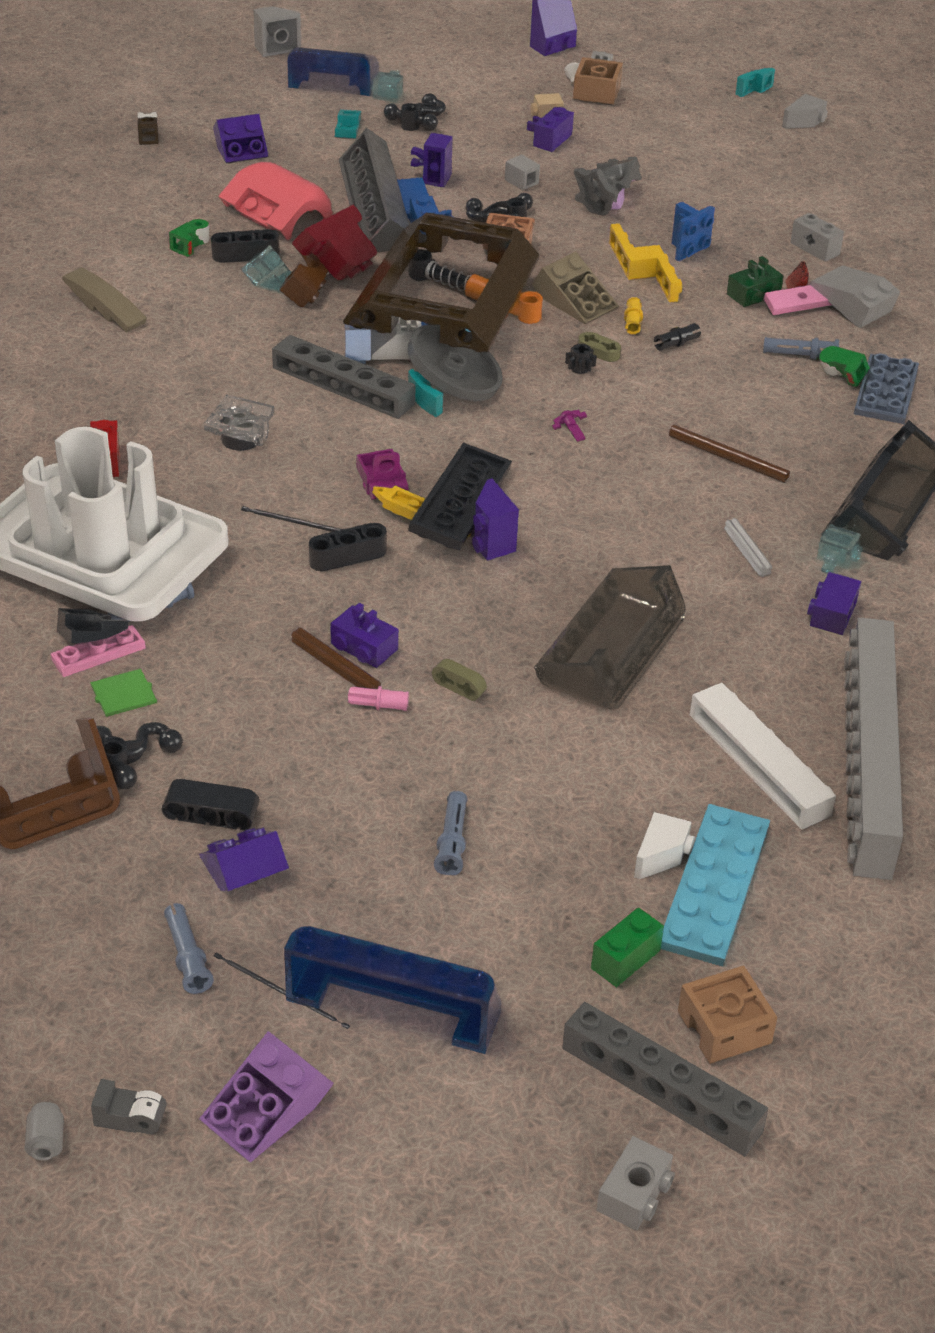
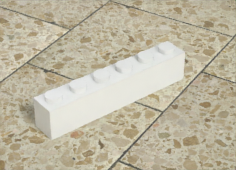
(762, 756)

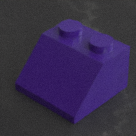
(495, 522)

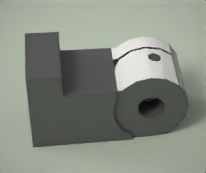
(127, 1109)

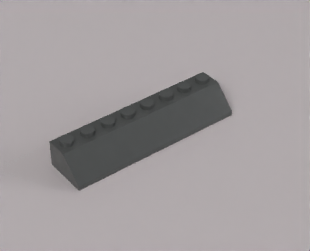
(374, 189)

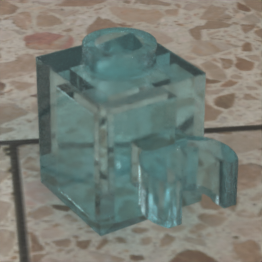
(387, 86)
(838, 548)

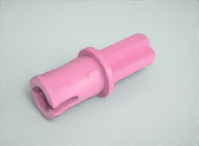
(379, 698)

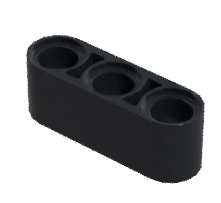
(242, 245)
(347, 546)
(210, 803)

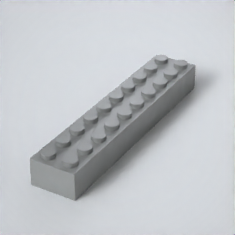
(874, 749)

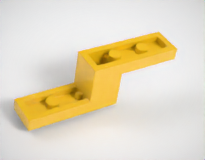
(645, 262)

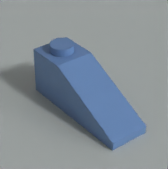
(357, 344)

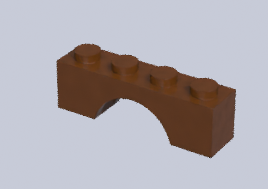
(305, 282)

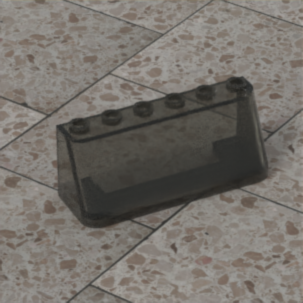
(614, 636)

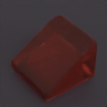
(798, 277)

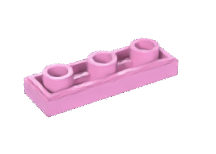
(794, 300)
(90, 654)

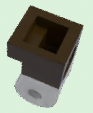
(147, 128)

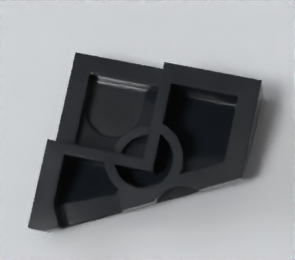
(87, 625)

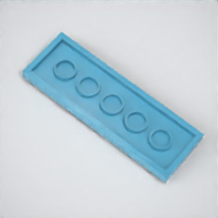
(714, 885)

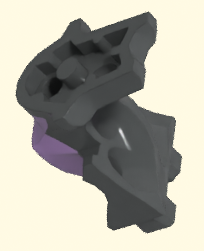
(609, 184)

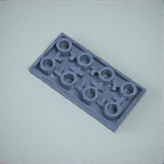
(887, 388)

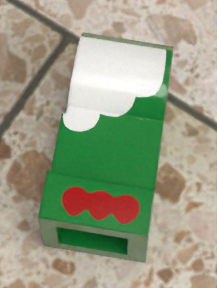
(190, 235)
(845, 364)

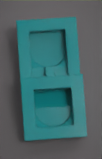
(756, 80)
(348, 123)
(426, 396)

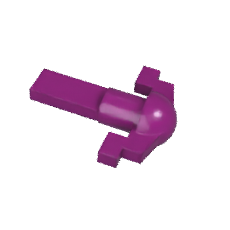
(568, 418)

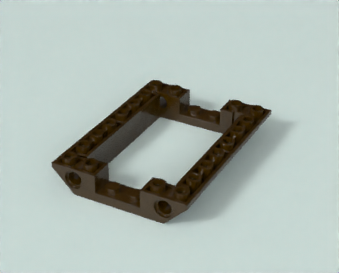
(507, 248)

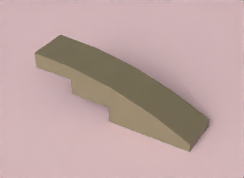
(105, 298)

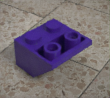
(240, 138)
(245, 860)

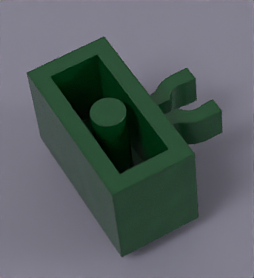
(751, 284)

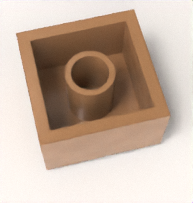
(597, 80)

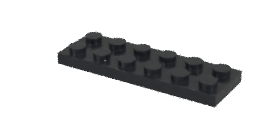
(451, 504)

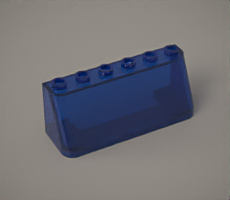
(323, 958)

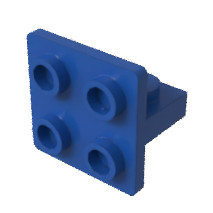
(691, 229)

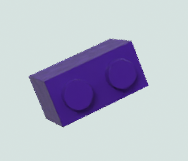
(834, 603)

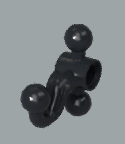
(417, 113)
(514, 206)
(123, 752)

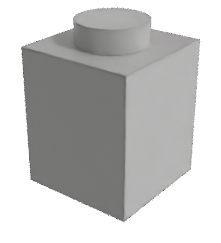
(522, 172)

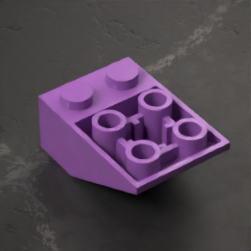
(265, 1098)

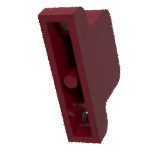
(338, 244)

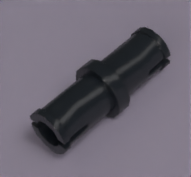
(677, 336)

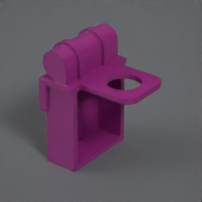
(381, 470)

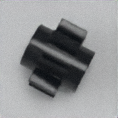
(580, 358)

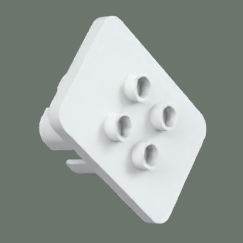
(104, 537)

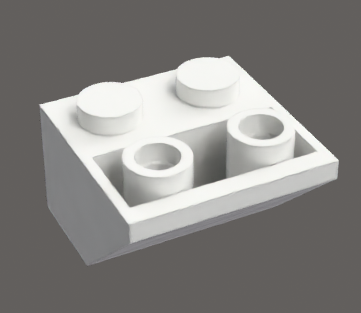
(393, 344)

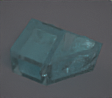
(267, 270)

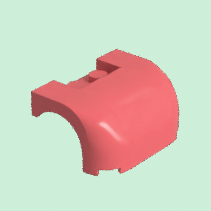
(274, 196)

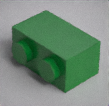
(627, 947)

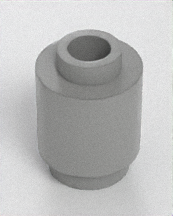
(44, 1131)

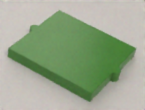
(123, 692)

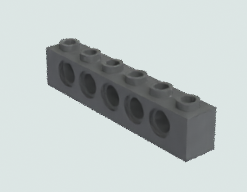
(344, 376)
(665, 1078)

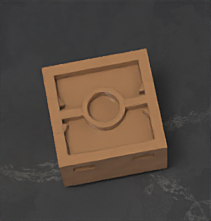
(727, 1014)

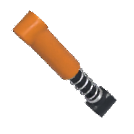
(422, 267)

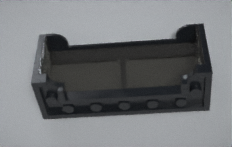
(890, 493)

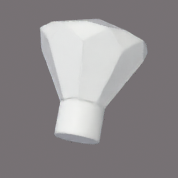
(570, 71)

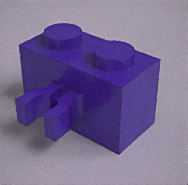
(552, 128)
(435, 159)
(364, 635)

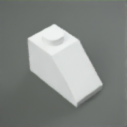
(663, 845)

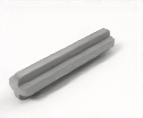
(748, 547)

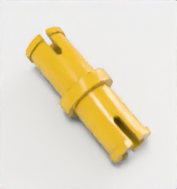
(633, 315)

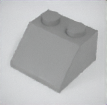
(276, 30)

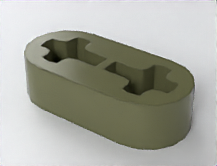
(603, 347)
(459, 679)

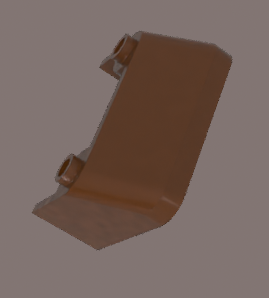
(83, 799)

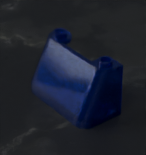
(358, 66)

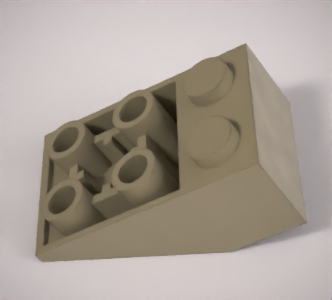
(574, 289)

